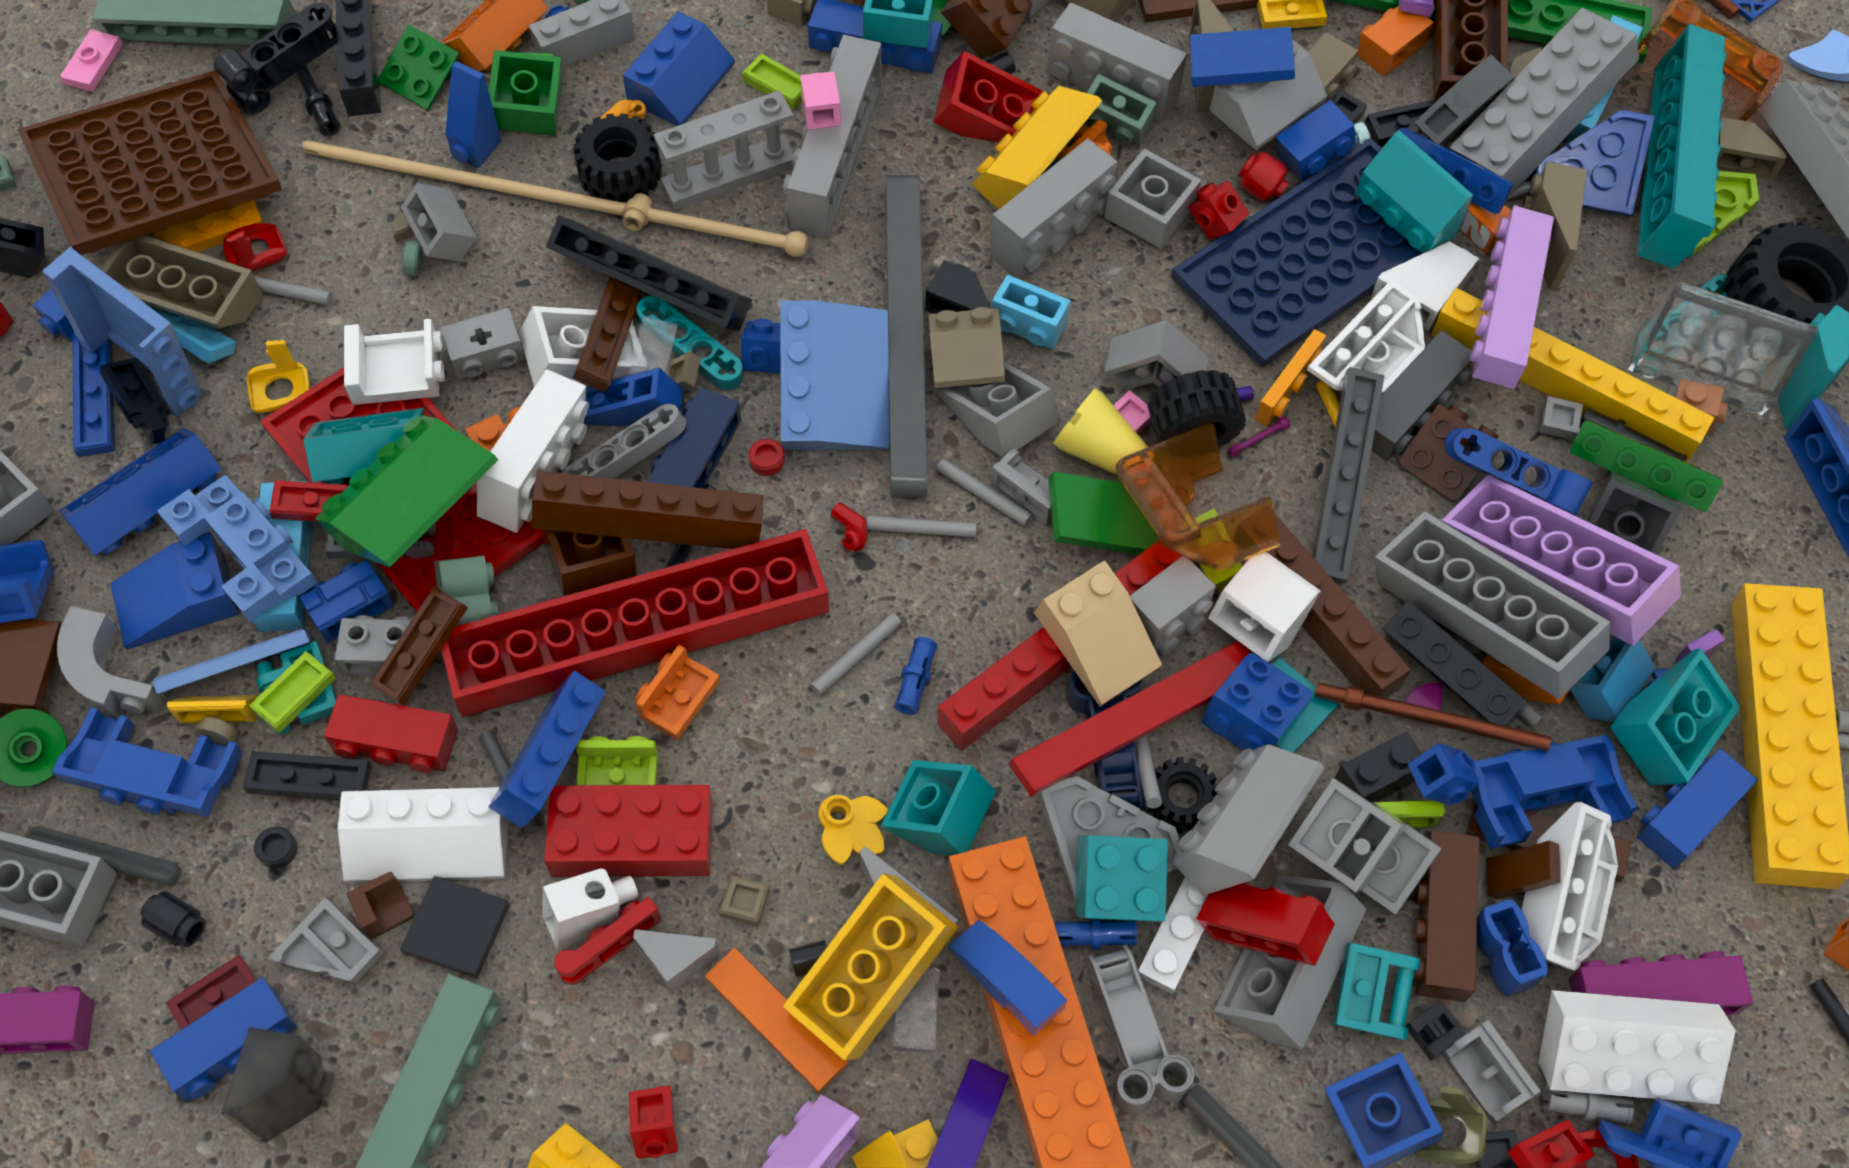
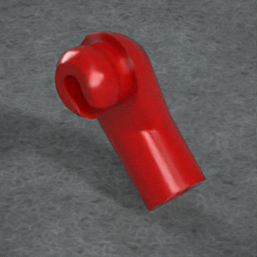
(855, 526)

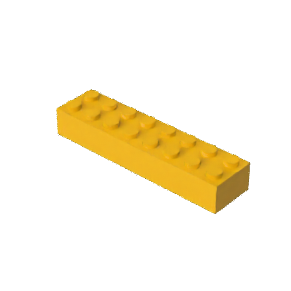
(1790, 737)

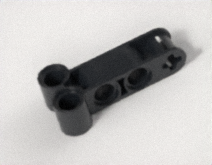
(276, 56)

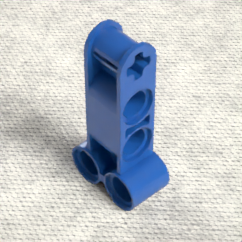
(1551, 485)

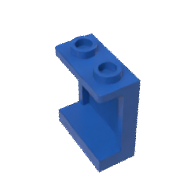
(23, 579)

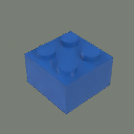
(1384, 1113)

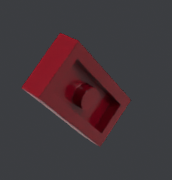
(210, 991)

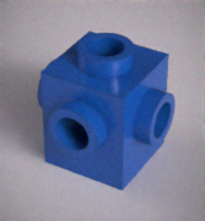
(1444, 774)

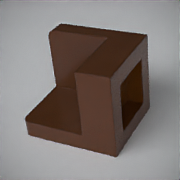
(380, 905)

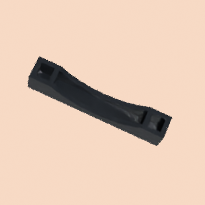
(356, 58)

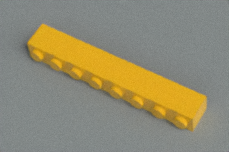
(1584, 379)

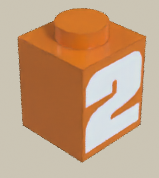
(1481, 226)

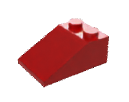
(982, 99)

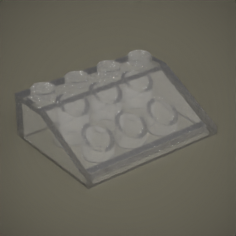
(1722, 345)

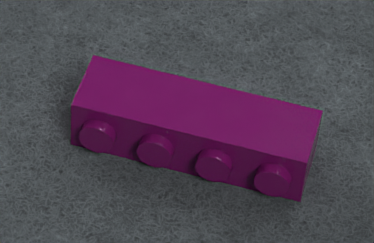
(1707, 979)
(45, 1020)

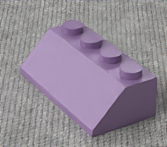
(818, 1140)

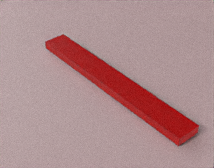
(1126, 721)

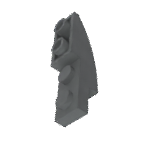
(1463, 101)

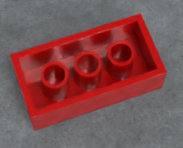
(629, 830)

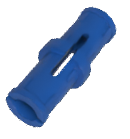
(916, 675)
(1097, 933)

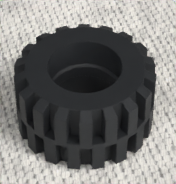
(612, 139)
(1196, 401)

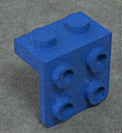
(1255, 704)

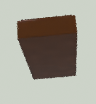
(1523, 870)

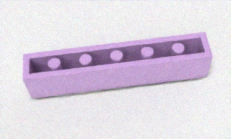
(1512, 297)

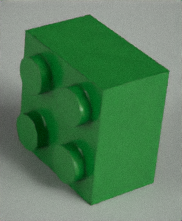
(526, 91)

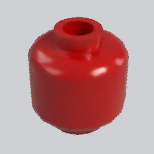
(1263, 176)

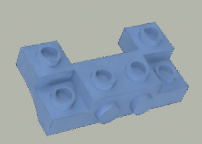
(243, 528)

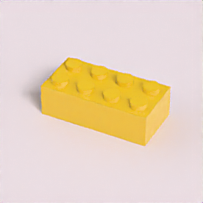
(870, 967)

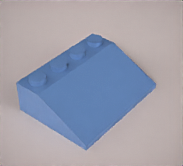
(834, 377)

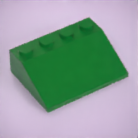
(404, 490)

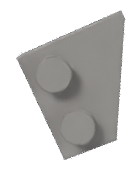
(329, 945)

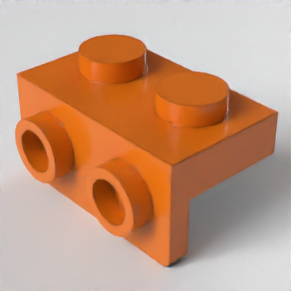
(675, 693)

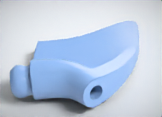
(1826, 58)

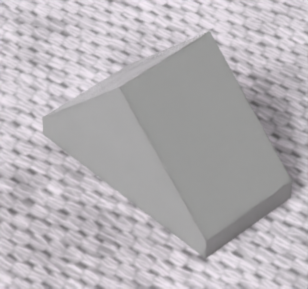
(676, 956)

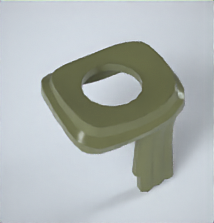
(1458, 1106)

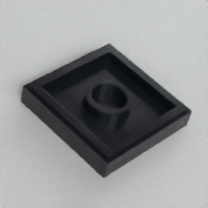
(455, 927)

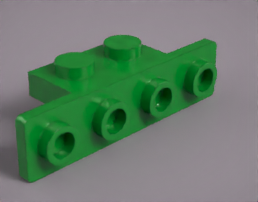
(1646, 465)

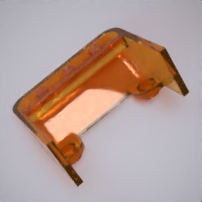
(1744, 58)
(1162, 487)

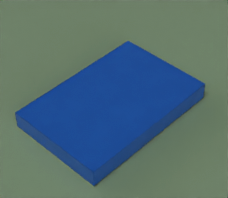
(1242, 57)

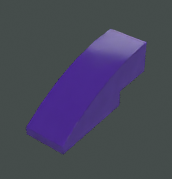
(969, 1117)

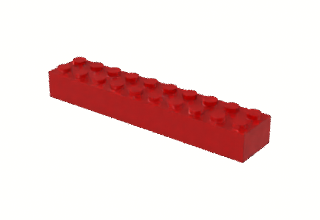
(634, 622)

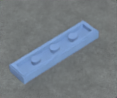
(231, 661)

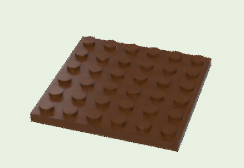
(148, 162)

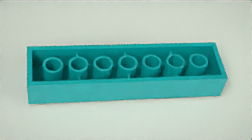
(1683, 148)

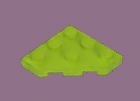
(1735, 199)

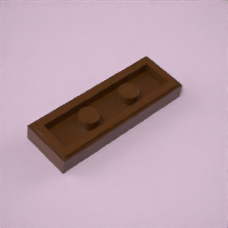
(418, 646)

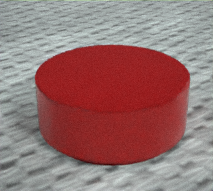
(766, 457)

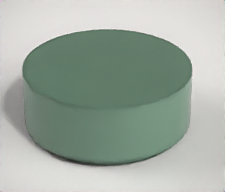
(412, 258)

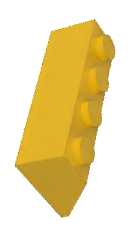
(1034, 144)

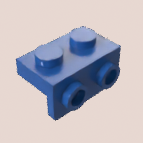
(761, 346)

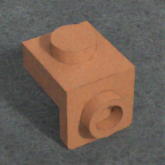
(1705, 398)

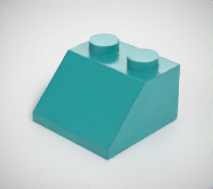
(939, 806)

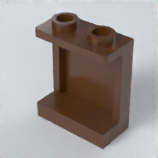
(26, 663)

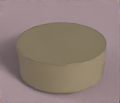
(217, 731)

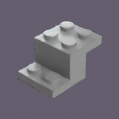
(1364, 846)

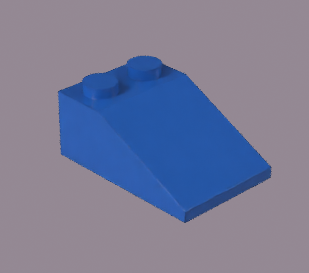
(173, 592)

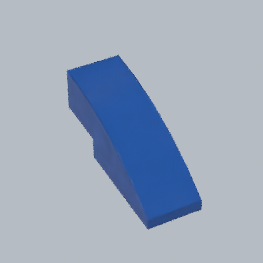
(1008, 977)

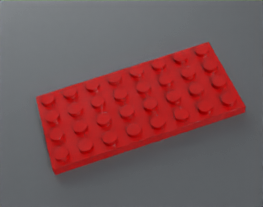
(458, 530)

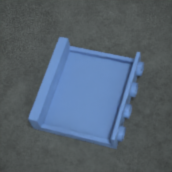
(105, 309)

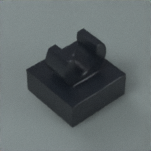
(1435, 1030)

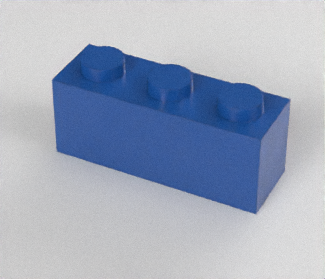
(1695, 808)
(214, 1042)

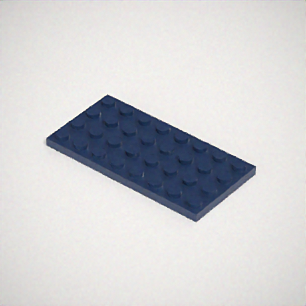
(1296, 260)

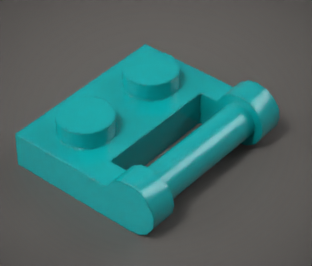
(1364, 986)

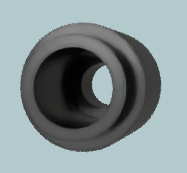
(172, 919)

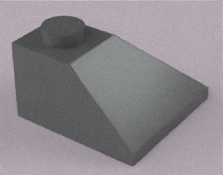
(1634, 512)

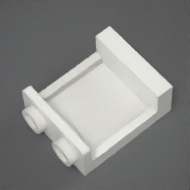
(392, 364)

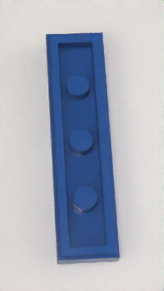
(92, 400)

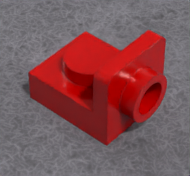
(652, 1122)

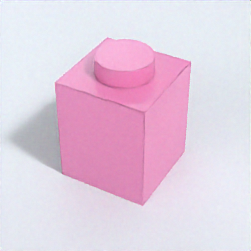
(820, 100)

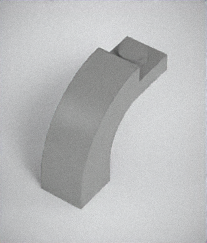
(82, 656)

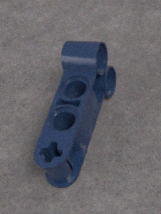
(1119, 771)

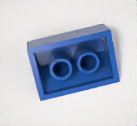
(678, 69)

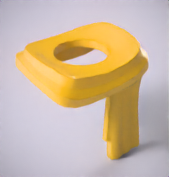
(283, 368)

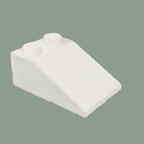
(556, 338)

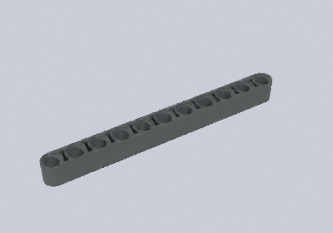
(905, 338)

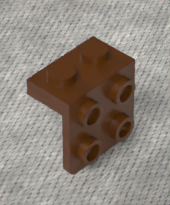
(1429, 460)

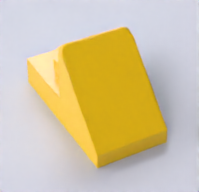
(903, 1150)

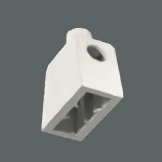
(582, 904)

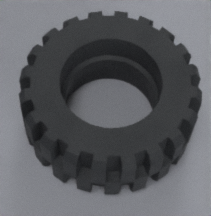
(1799, 254)

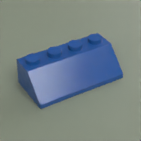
(1822, 452)
(139, 489)

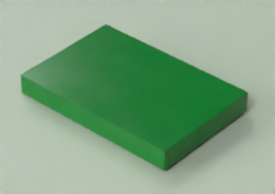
(1096, 515)

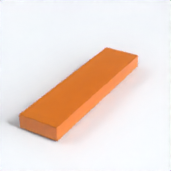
(762, 1008)

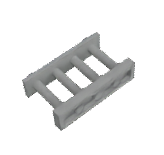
(733, 169)

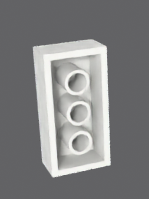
(534, 441)
(1636, 1047)

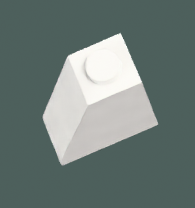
(1432, 278)

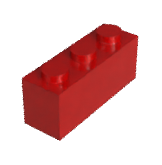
(391, 733)
(1267, 922)

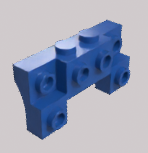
(143, 776)
(1543, 779)

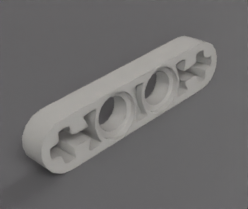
(620, 444)

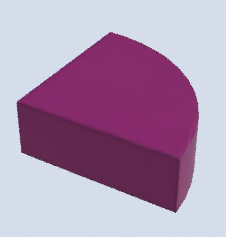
(1427, 696)

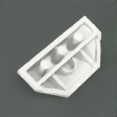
(1378, 340)
(1572, 915)

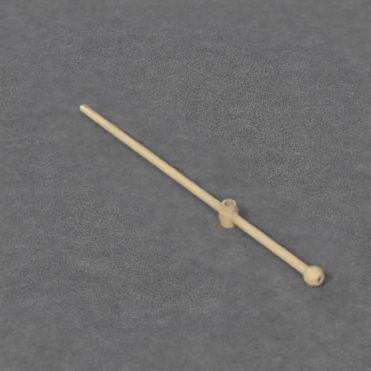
(635, 212)

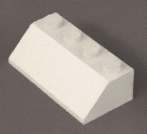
(422, 835)

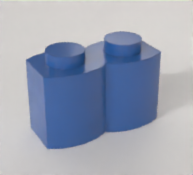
(1514, 956)

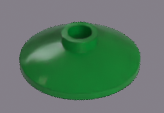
(17, 731)

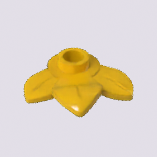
(853, 831)

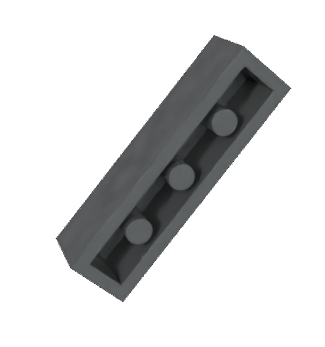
(1418, 392)

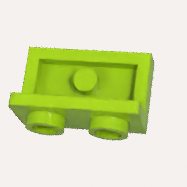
(617, 761)

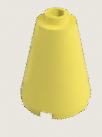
(1099, 434)

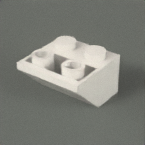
(1264, 606)

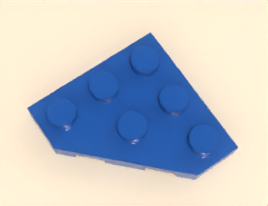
(1613, 161)

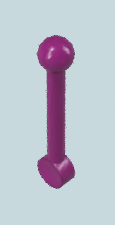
(1282, 423)

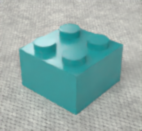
(1121, 878)

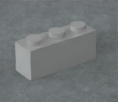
(583, 30)

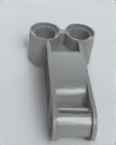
(1135, 1033)

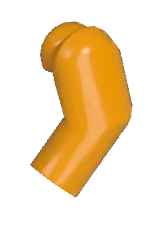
(630, 107)

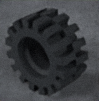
(1183, 773)

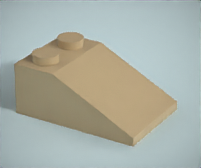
(1099, 633)

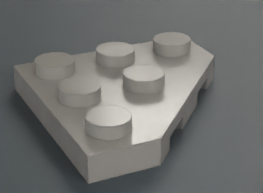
(1081, 808)

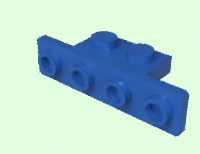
(1487, 187)
(1675, 1138)

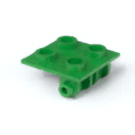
(418, 67)

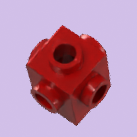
(1218, 209)

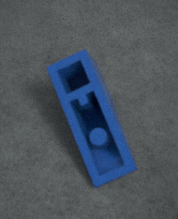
(470, 117)
(631, 398)

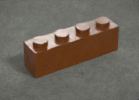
(1448, 919)

